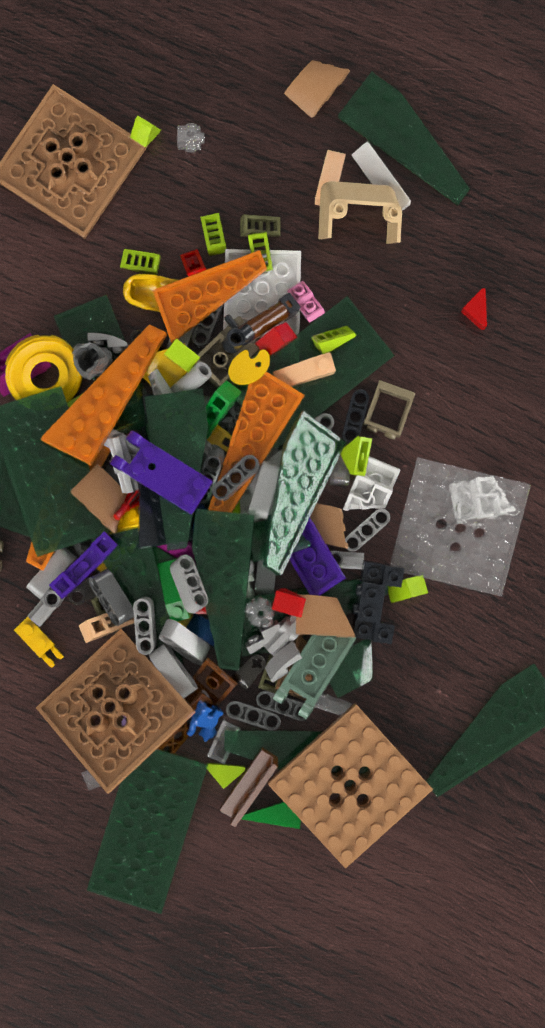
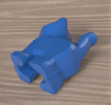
(205, 718)

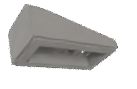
(158, 383)

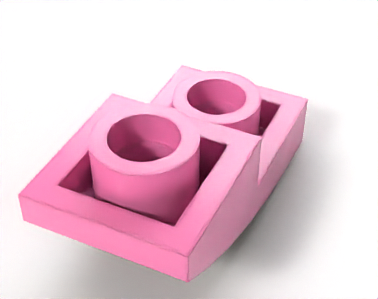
(309, 305)

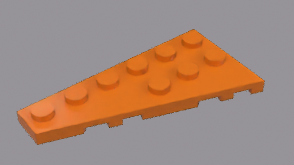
(197, 296)

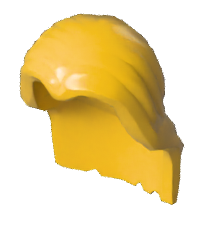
(139, 287)

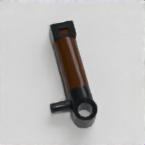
(283, 310)

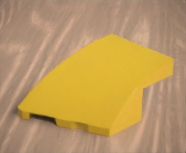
(169, 370)

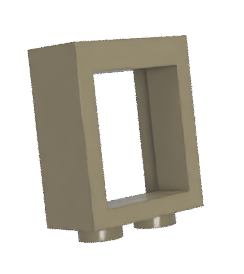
(394, 391)

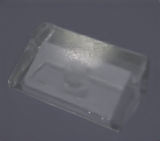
(332, 704)

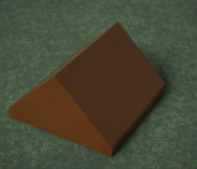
(213, 681)

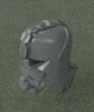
(94, 360)

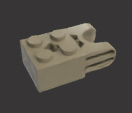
(216, 350)

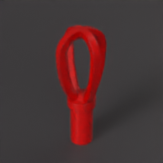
(127, 506)

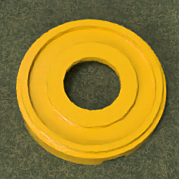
(36, 350)

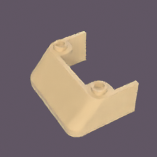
(337, 196)

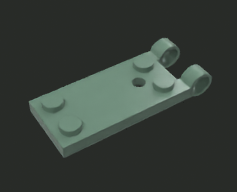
(321, 660)

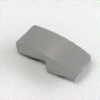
(113, 343)
(256, 642)
(284, 658)

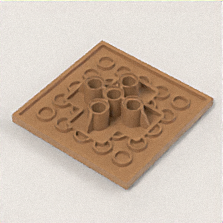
(76, 196)
(151, 710)
(346, 824)

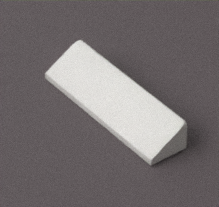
(378, 173)

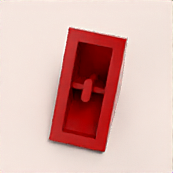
(192, 262)
(476, 309)
(276, 339)
(288, 602)

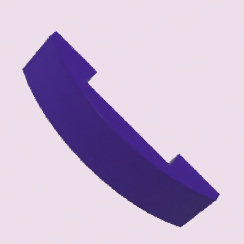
(84, 565)

